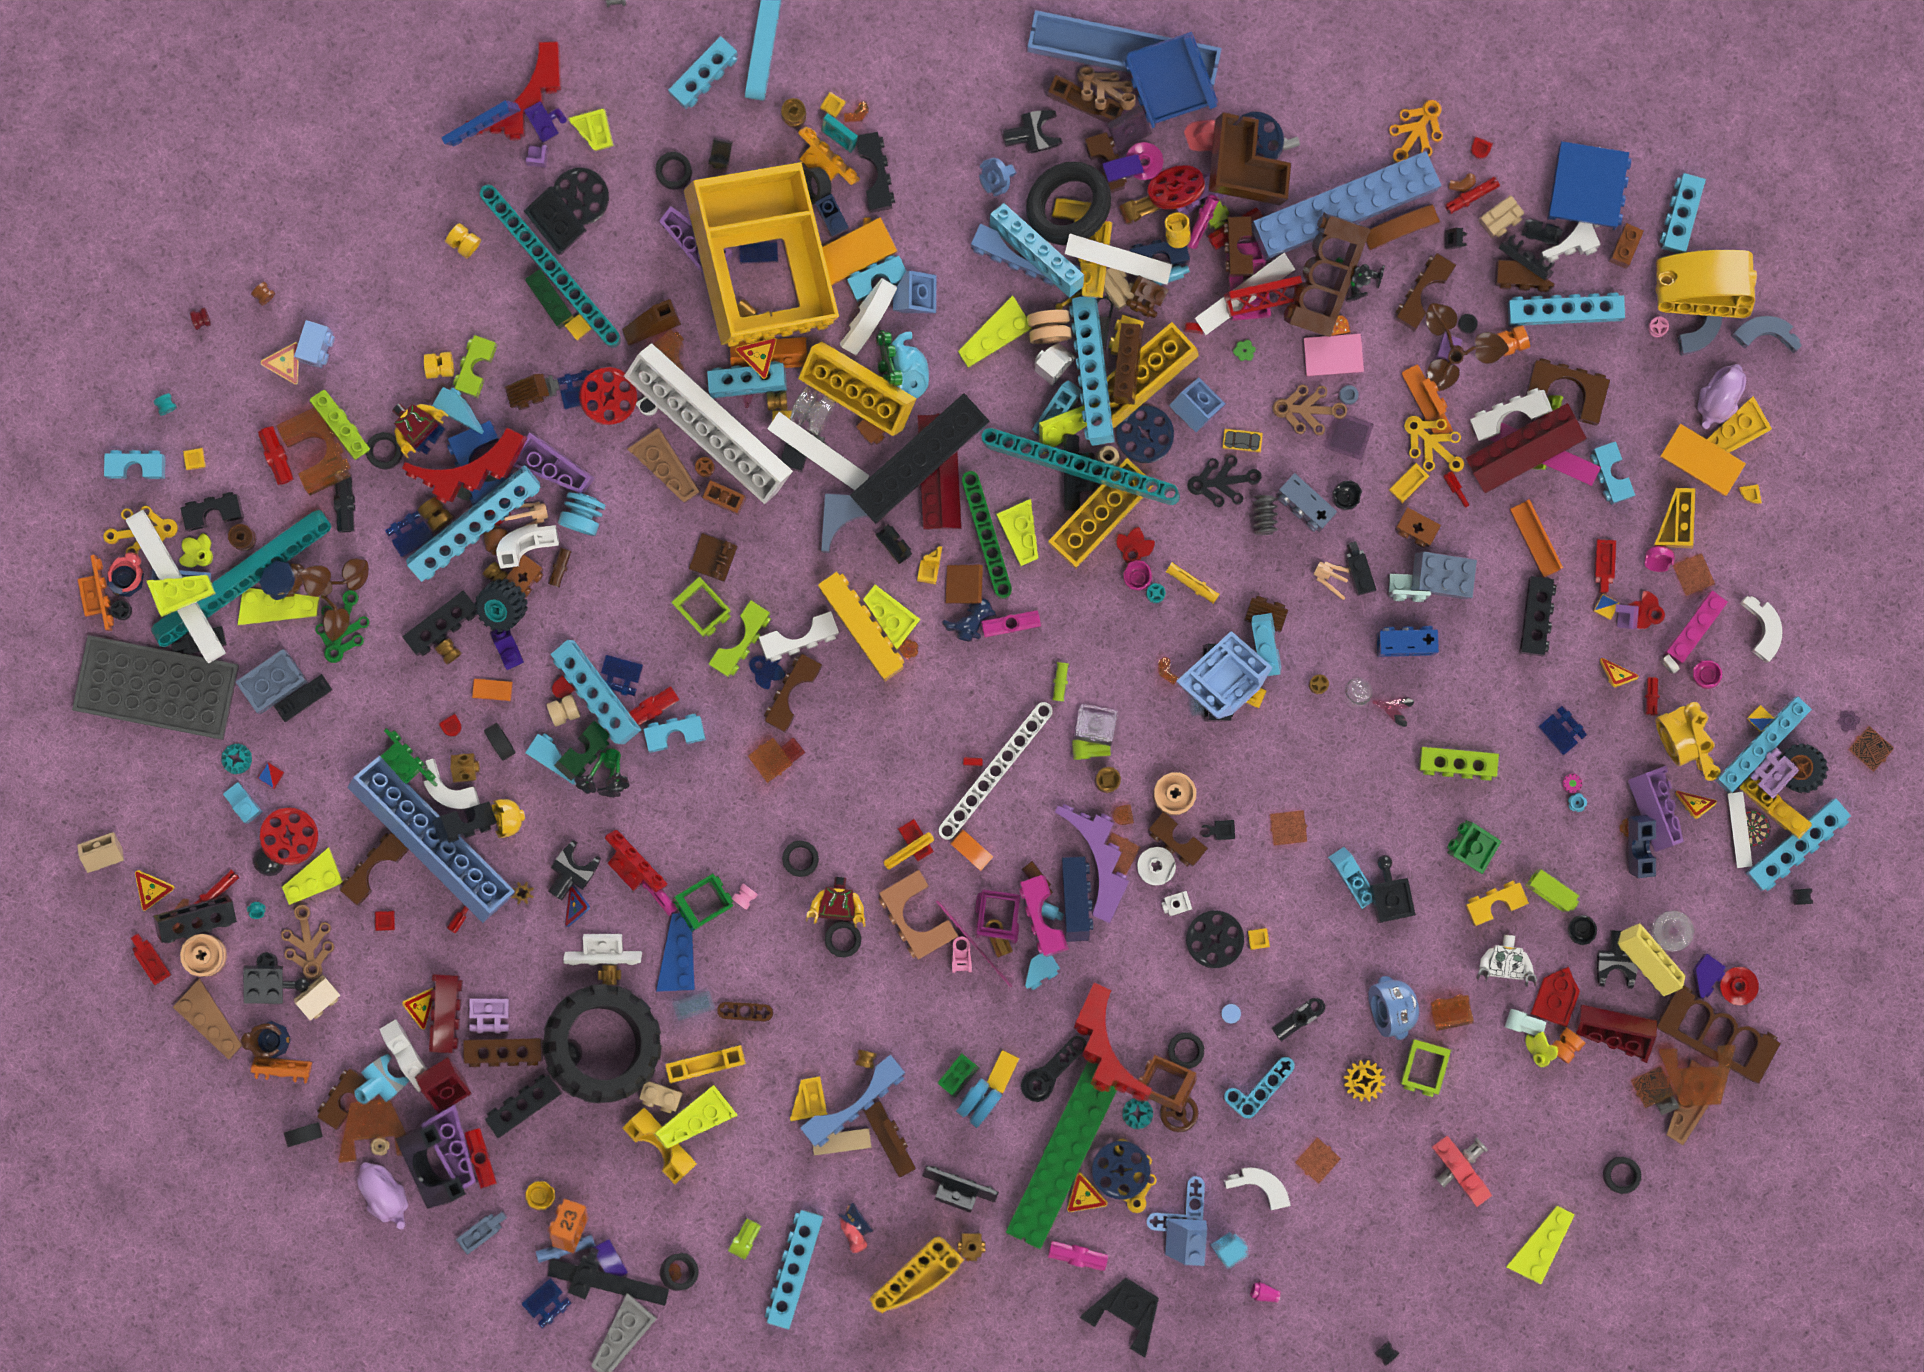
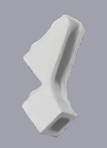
(405, 1054)

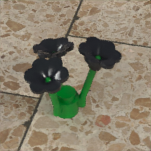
(615, 782)

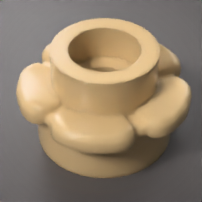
(376, 1150)

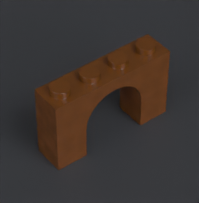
(1592, 386)

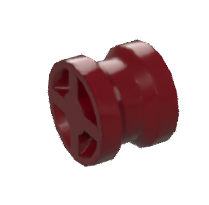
(200, 318)

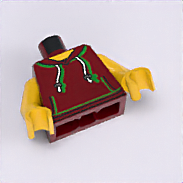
(415, 425)
(837, 904)

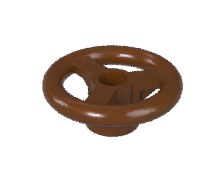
(1187, 1125)

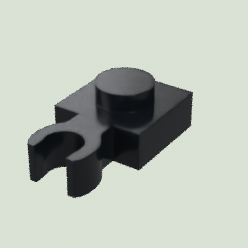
(1223, 830)

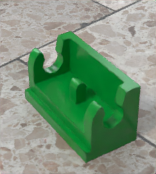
(958, 1075)

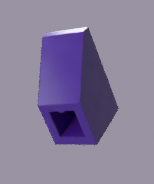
(1706, 974)

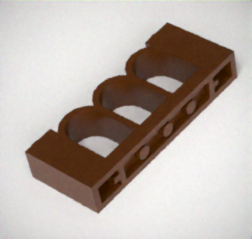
(1329, 227)
(1758, 1059)

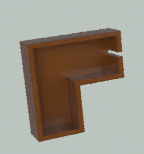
(1238, 170)

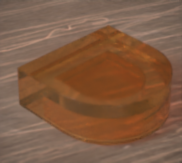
(1123, 815)

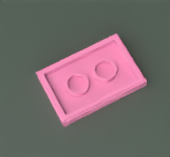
(1333, 355)

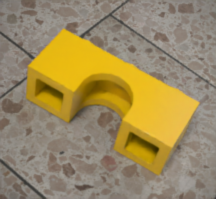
(1480, 908)

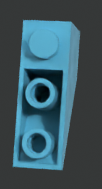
(1352, 876)

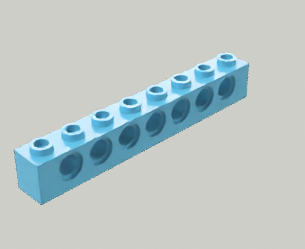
(1104, 432)
(522, 477)

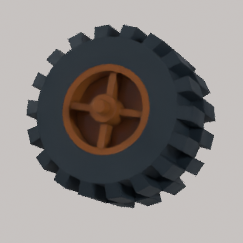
(1811, 768)

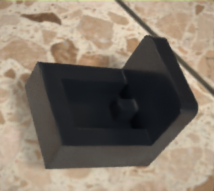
(720, 153)

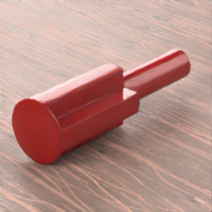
(1456, 487)
(457, 920)

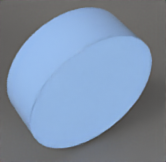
(1231, 1013)

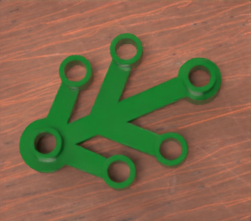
(886, 366)
(336, 645)

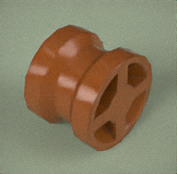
(262, 293)
(702, 464)

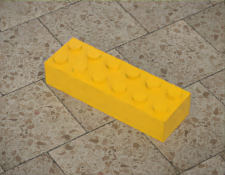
(1159, 363)
(857, 388)
(1095, 520)
(860, 626)

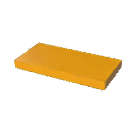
(858, 250)
(1702, 460)

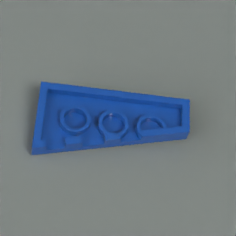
(481, 122)
(678, 958)

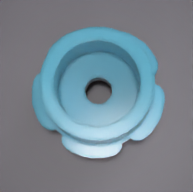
(1572, 802)

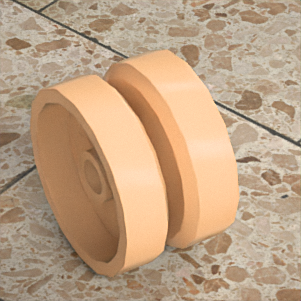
(1049, 326)
(1174, 782)
(192, 955)

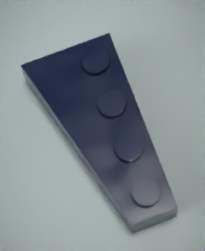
(1076, 899)

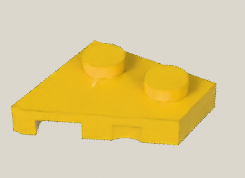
(809, 1100)

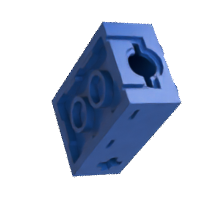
(1407, 642)

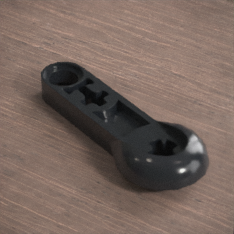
(1049, 1073)

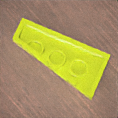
(997, 332)
(260, 607)
(697, 1117)

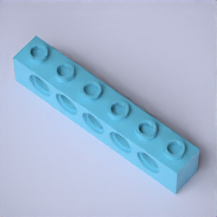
(1036, 250)
(1517, 316)
(628, 727)
(1764, 743)
(1758, 872)
(1230, 1249)
(784, 1318)

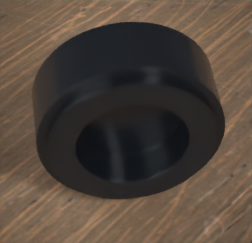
(1467, 323)

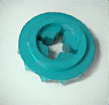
(239, 767)
(1131, 1120)

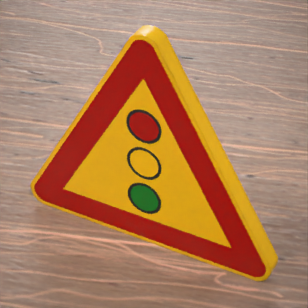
(758, 355)
(284, 363)
(1616, 674)
(1695, 804)
(151, 889)
(419, 1007)
(1085, 1196)

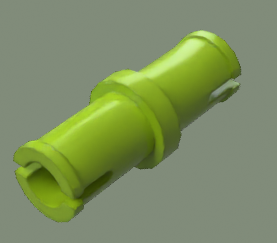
(1060, 681)

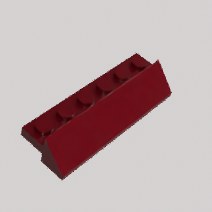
(1526, 448)
(941, 491)

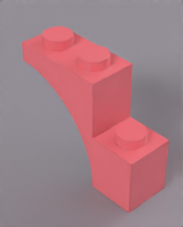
(1462, 1171)

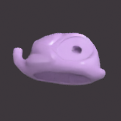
(1720, 397)
(382, 1193)

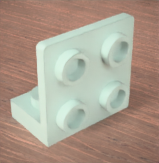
(1401, 589)

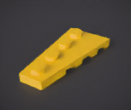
(1095, 273)
(1741, 427)

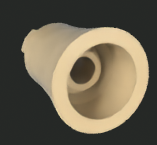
(1111, 451)

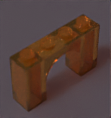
(332, 467)

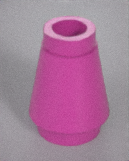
(1262, 1292)

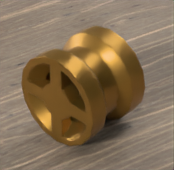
(1318, 681)
(865, 1059)

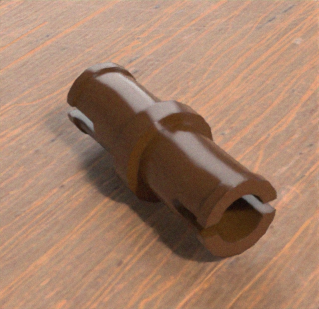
(559, 567)

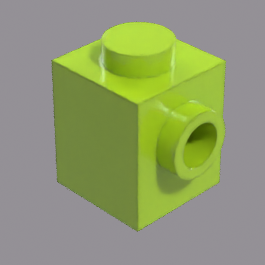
(1220, 216)

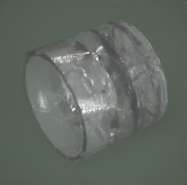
(813, 411)
(1662, 924)

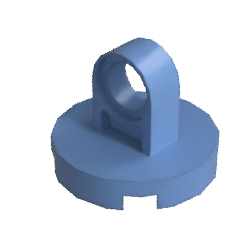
(996, 176)

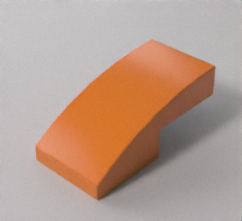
(971, 850)

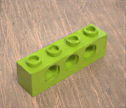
(1488, 760)

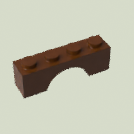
(1070, 95)
(1437, 272)
(804, 671)
(358, 887)

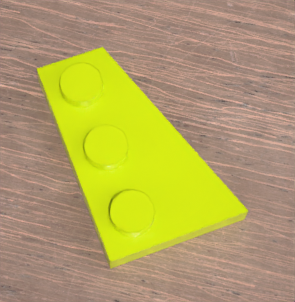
(1053, 429)
(1019, 530)
(179, 592)
(891, 615)
(313, 879)

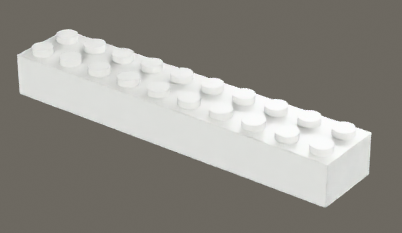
(708, 423)

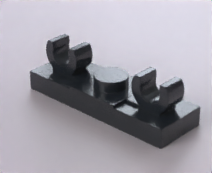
(1527, 258)
(303, 698)

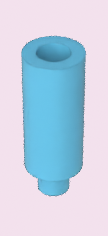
(1177, 272)
(1051, 912)

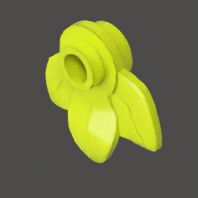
(194, 549)
(1540, 1049)

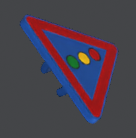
(576, 906)

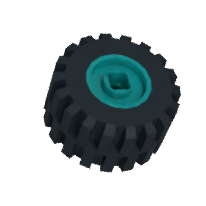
(501, 605)

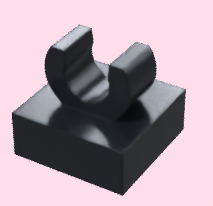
(1454, 238)

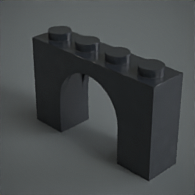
(432, 1188)

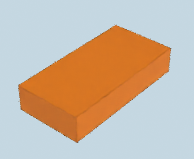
(492, 689)

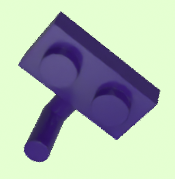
(543, 122)

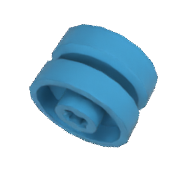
(977, 1102)

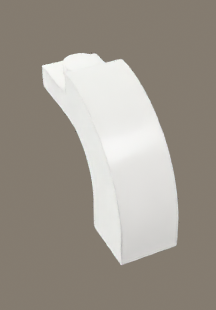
(522, 540)
(1771, 628)
(451, 798)
(1269, 1183)

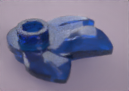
(768, 672)

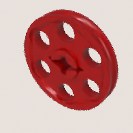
(1176, 187)
(599, 397)
(283, 843)

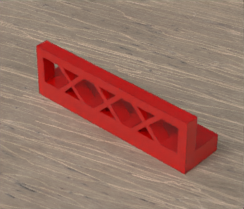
(1261, 289)

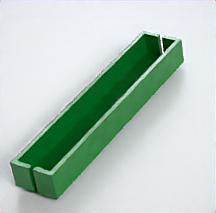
(1061, 1160)

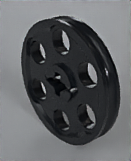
(585, 188)
(1225, 940)

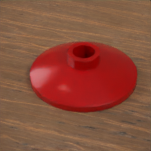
(1749, 987)

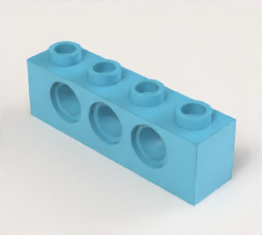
(719, 48)
(1694, 186)
(737, 387)

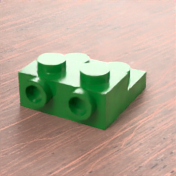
(1473, 846)

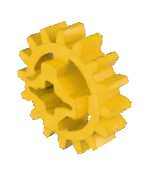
(1366, 1089)

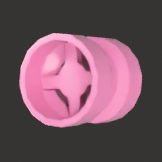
(744, 896)

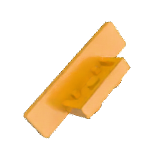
(821, 156)

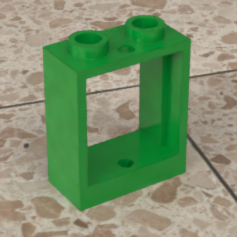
(685, 910)

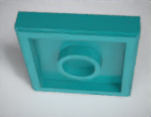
(839, 133)

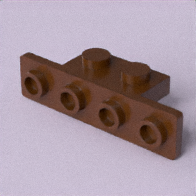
(891, 1142)

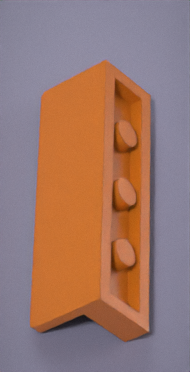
(789, 351)
(1536, 538)

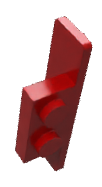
(631, 865)

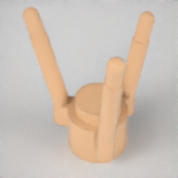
(538, 512)
(1324, 571)

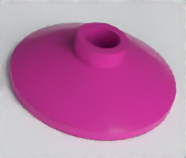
(1152, 155)

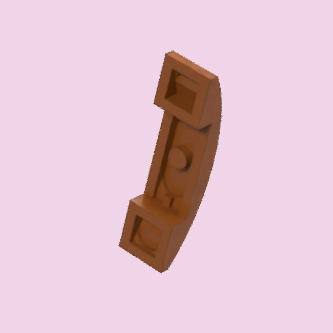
(1402, 226)

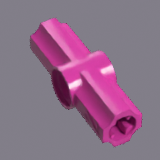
(998, 625)
(1078, 1256)

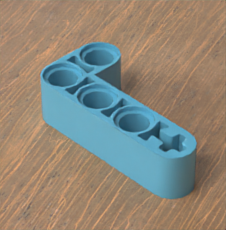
(1262, 1084)

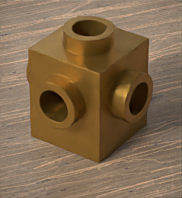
(464, 767)
(966, 1240)

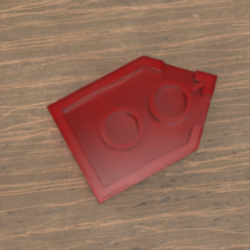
(1556, 997)

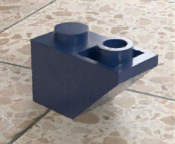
(831, 215)

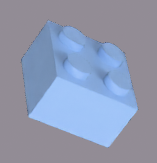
(314, 344)

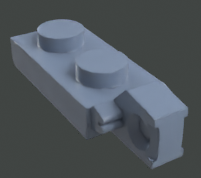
(480, 1232)

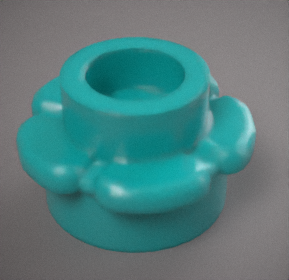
(256, 910)

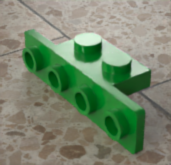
(402, 761)

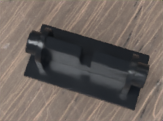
(1533, 229)
(899, 550)

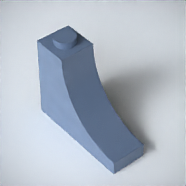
(837, 513)

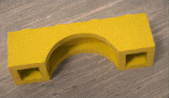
(705, 1064)
(676, 1160)

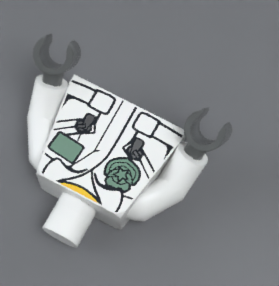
(1507, 962)

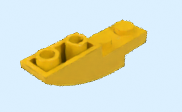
(1776, 808)

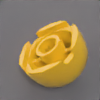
(508, 817)

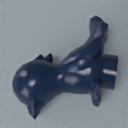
(969, 625)

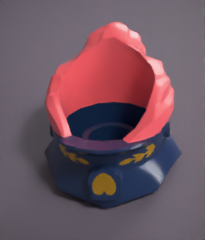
(125, 575)
(855, 1228)

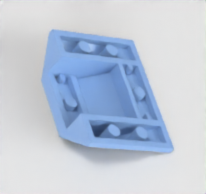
(1226, 676)

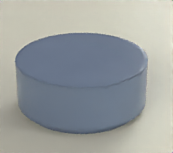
(1348, 395)

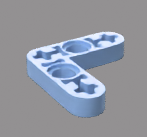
(1198, 1214)

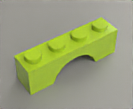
(727, 660)

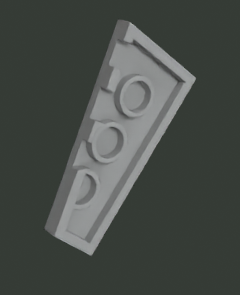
(623, 1334)

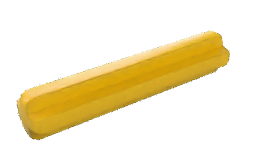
(908, 850)

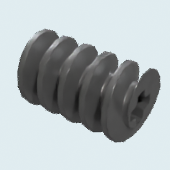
(1265, 514)

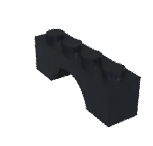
(878, 195)

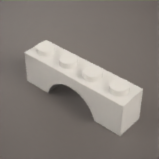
(1489, 423)
(775, 644)

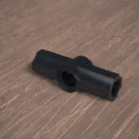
(344, 505)

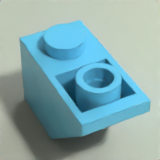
(1040, 968)

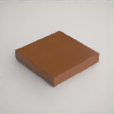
(964, 584)

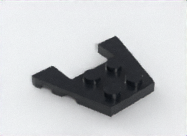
(1131, 1305)

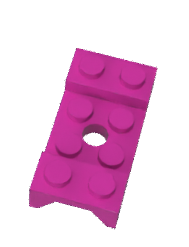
(1258, 264)

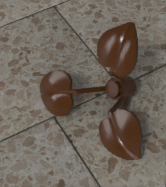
(1488, 346)
(317, 582)

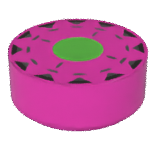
(1572, 783)

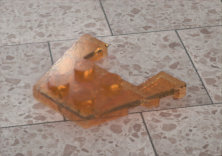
(1699, 1084)
(369, 1121)

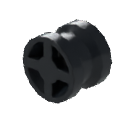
(117, 610)
(1803, 896)
(262, 960)
(1387, 1353)

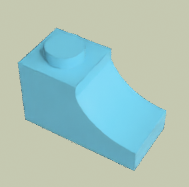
(242, 803)

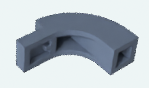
(1767, 326)
(1696, 341)

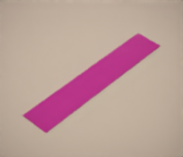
(1563, 462)

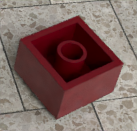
(443, 1085)

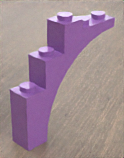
(1096, 833)

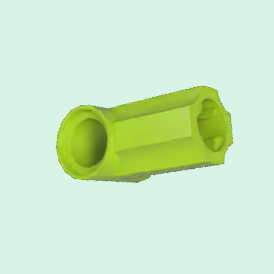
(1086, 749)
(743, 1242)

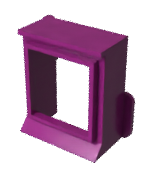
(997, 933)

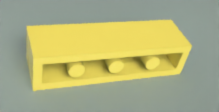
(1651, 959)

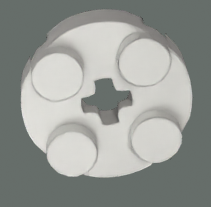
(1153, 855)

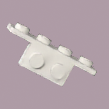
(602, 949)

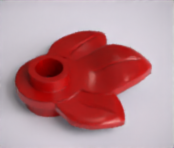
(1134, 543)
(1646, 607)

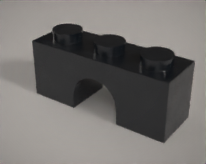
(195, 513)
(450, 827)

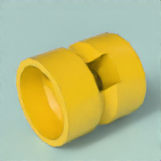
(1177, 230)
(462, 240)
(432, 367)

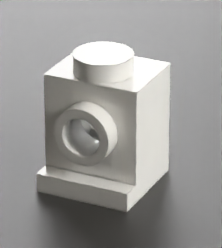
(1183, 900)

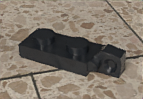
(1359, 570)
(190, 647)
(584, 1275)

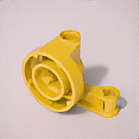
(1686, 740)

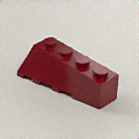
(444, 1013)
(1618, 1030)

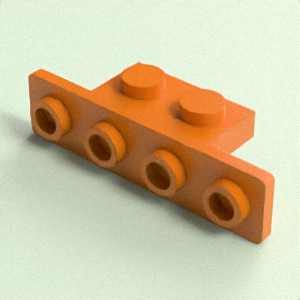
(1427, 398)
(93, 594)

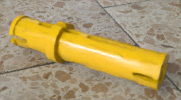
(1199, 587)

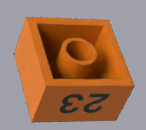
(568, 1226)

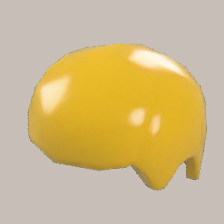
(540, 1195)

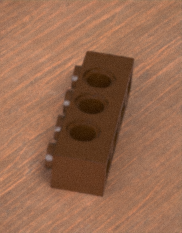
(1127, 364)
(473, 1047)

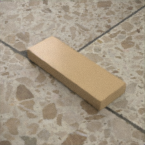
(845, 1142)

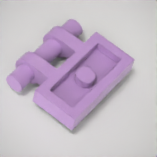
(1779, 775)
(489, 1009)

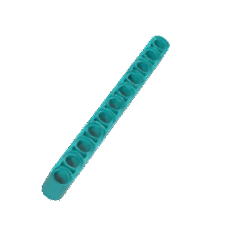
(542, 260)
(1087, 472)
(247, 573)

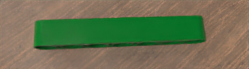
(986, 525)

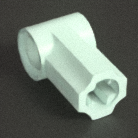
(1521, 1022)

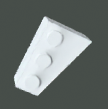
(1053, 362)

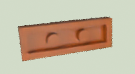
(281, 1068)

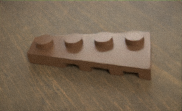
(660, 458)
(205, 1016)
(1685, 1118)

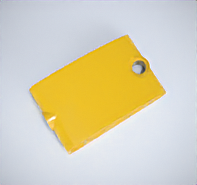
(1707, 283)
(926, 1276)

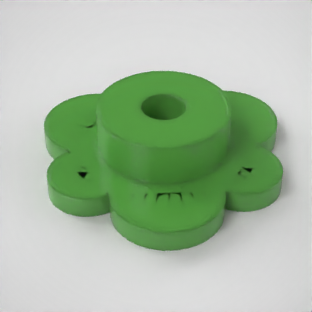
(1247, 345)

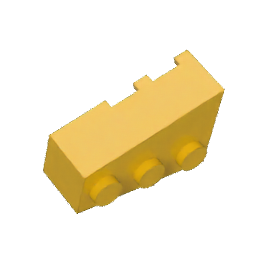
(1678, 524)

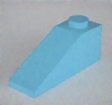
(1061, 402)
(457, 408)
(546, 753)

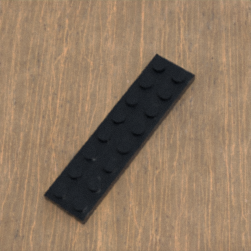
(919, 458)

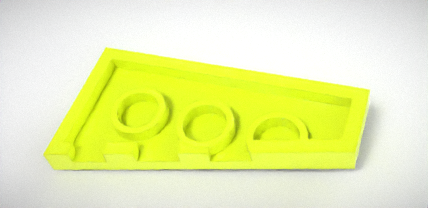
(1539, 1251)

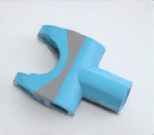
(379, 1082)

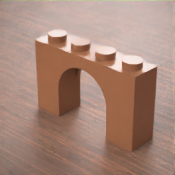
(920, 942)

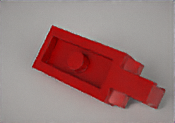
(1605, 563)
(150, 960)

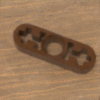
(740, 1005)

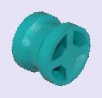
(165, 404)
(1157, 591)

